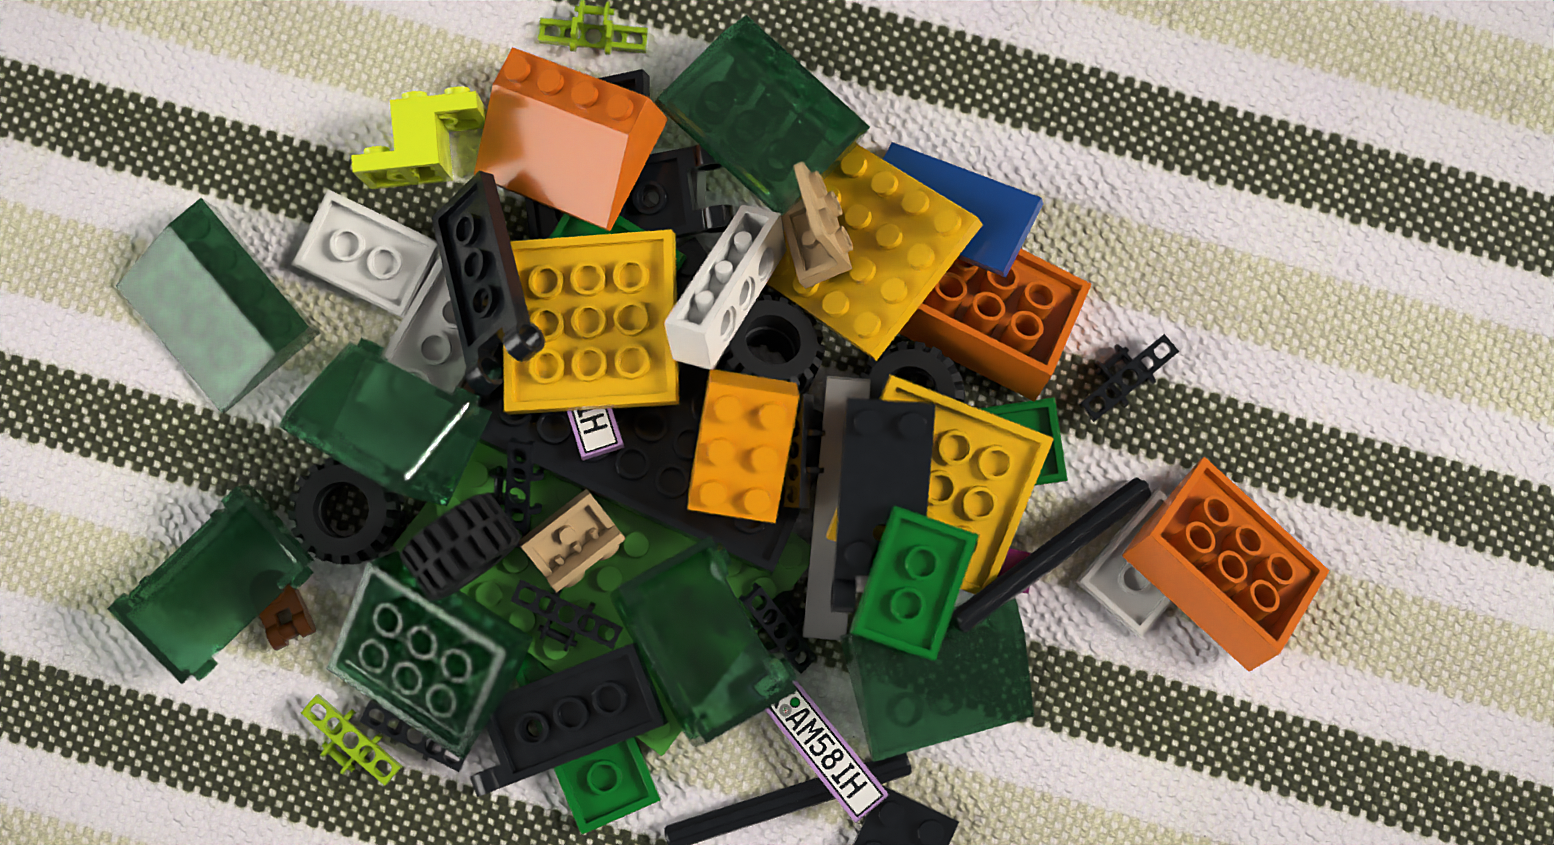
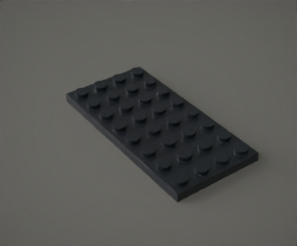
(652, 469)

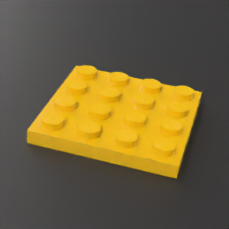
(901, 249)
(600, 320)
(977, 476)

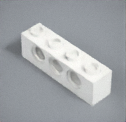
(725, 287)

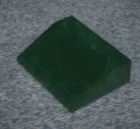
(761, 114)
(215, 305)
(424, 659)
(921, 702)

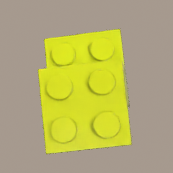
(420, 138)

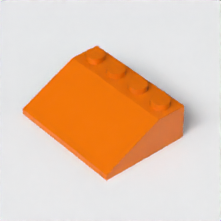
(566, 138)
(999, 324)
(1227, 565)

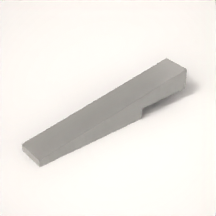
(819, 619)

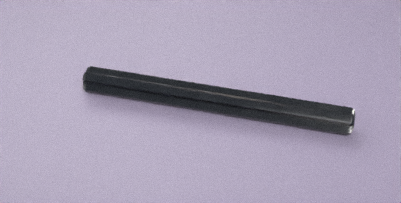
(1050, 555)
(773, 805)

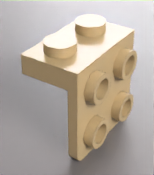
(814, 233)

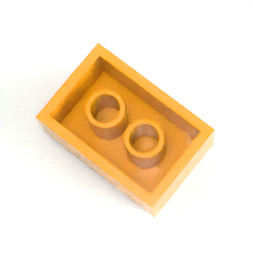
(742, 446)

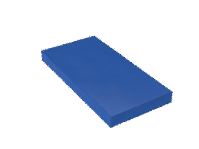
(1002, 209)

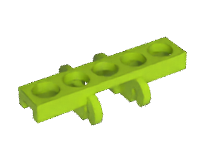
(607, 31)
(337, 735)

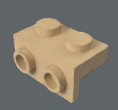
(572, 541)

